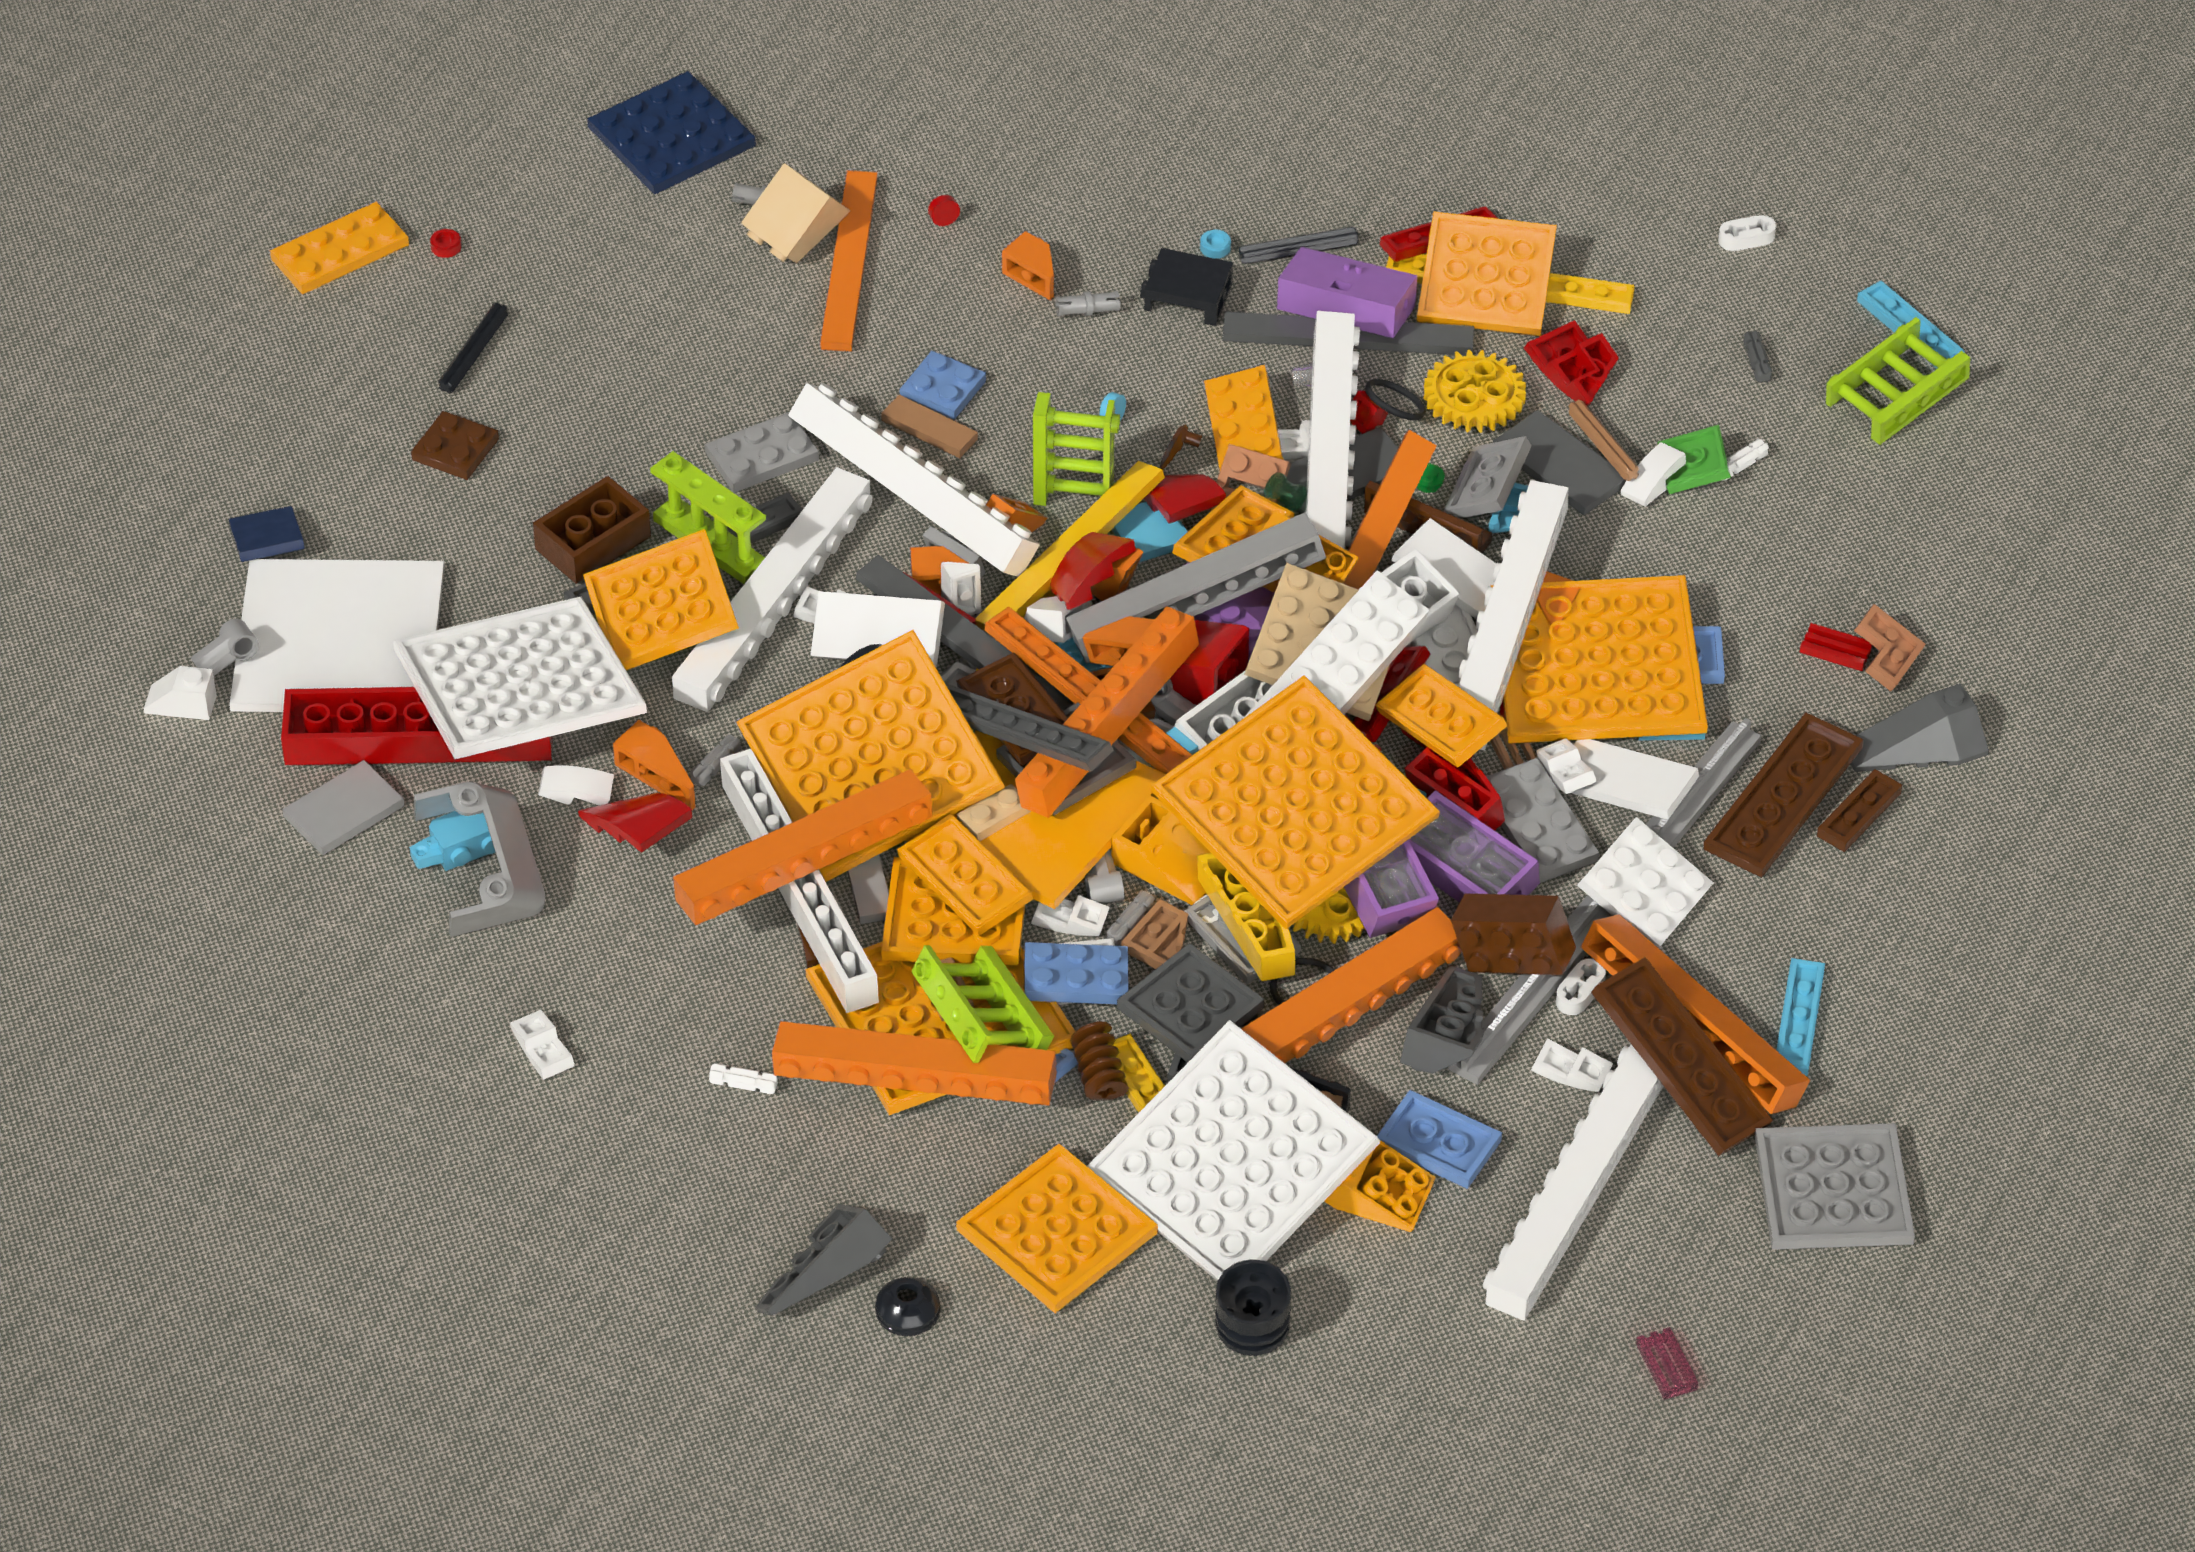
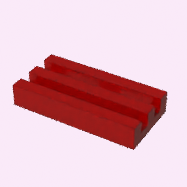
(1838, 643)

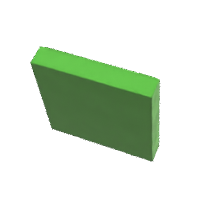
(1704, 459)

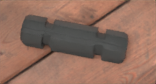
(1757, 356)

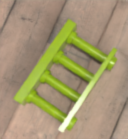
(1905, 405)
(1046, 439)
(728, 509)
(992, 983)

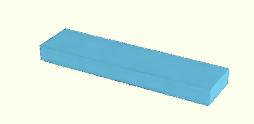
(1895, 311)
(1800, 1012)

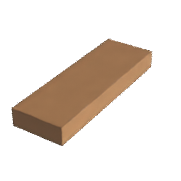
(929, 426)

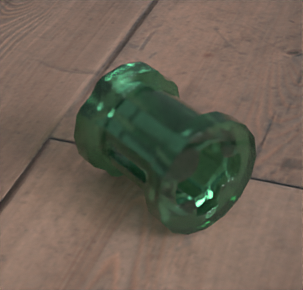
(1285, 491)

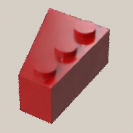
(1462, 785)

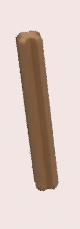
(1603, 440)

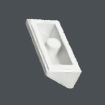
(962, 586)

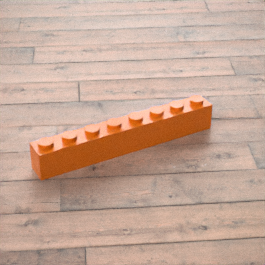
(1112, 705)
(802, 847)
(1357, 987)
(913, 1063)
(1761, 1067)

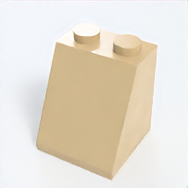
(792, 215)

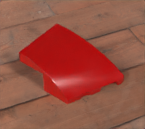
(1573, 361)
(1184, 495)
(1086, 565)
(638, 819)

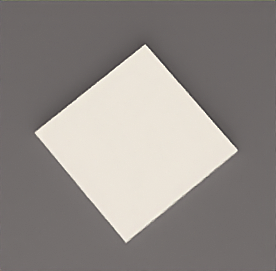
(331, 625)
(519, 677)
(1233, 1153)

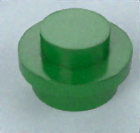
(1431, 479)

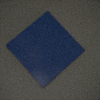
(266, 533)

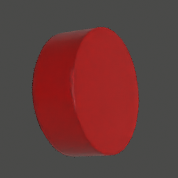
(943, 210)
(445, 243)

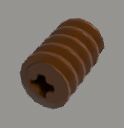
(1098, 1062)

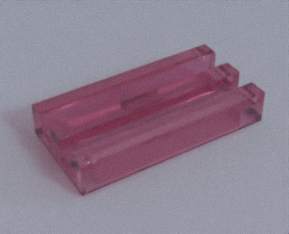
(1657, 1340)

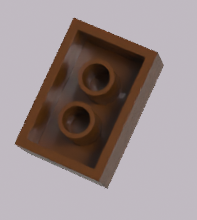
(592, 529)
(1513, 934)

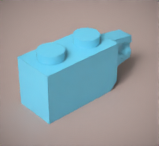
(453, 841)

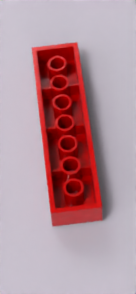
(376, 727)

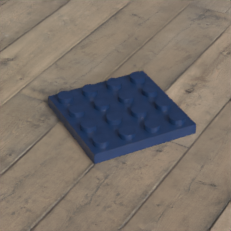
(671, 132)

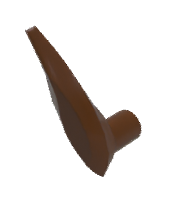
(1181, 436)

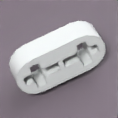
(1747, 233)
(1575, 983)

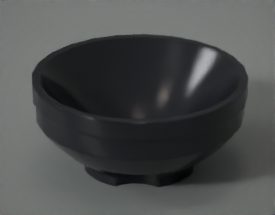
(907, 1317)

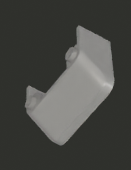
(518, 887)

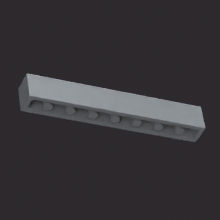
(1209, 579)

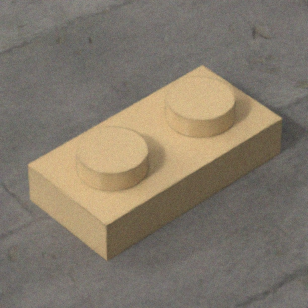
(993, 813)

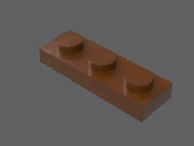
(1859, 810)

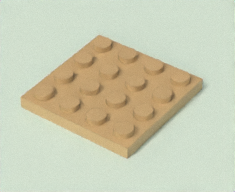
(1296, 616)

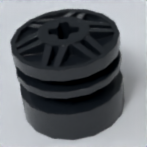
(1252, 1307)

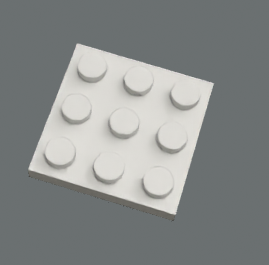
(1645, 882)

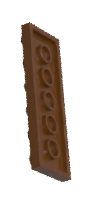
(1783, 794)
(1681, 1056)

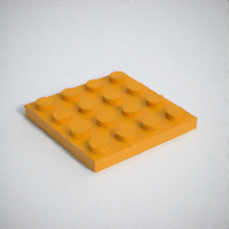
(1487, 273)
(661, 600)
(922, 918)
(1057, 1228)

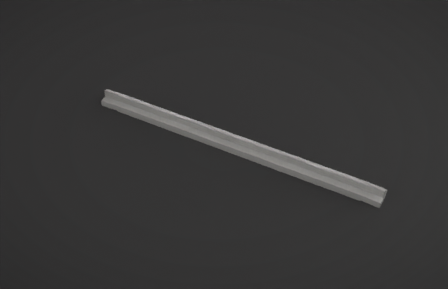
(1533, 990)

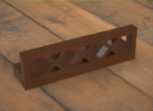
(1418, 513)

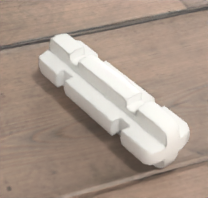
(1747, 456)
(743, 1078)

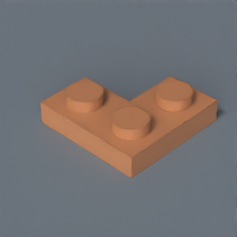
(1895, 645)

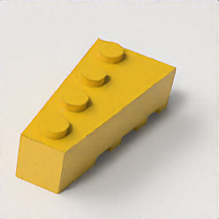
(1253, 927)

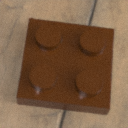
(455, 445)

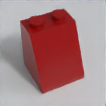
(1215, 661)

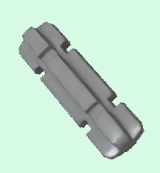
(711, 762)
(1131, 916)

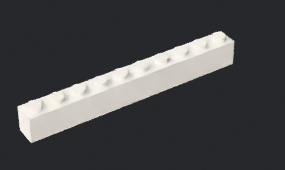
(1330, 425)
(914, 479)
(774, 588)
(1514, 593)
(806, 897)
(1572, 1186)

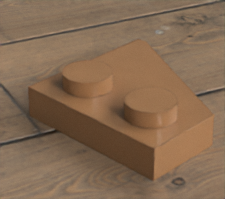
(1157, 934)

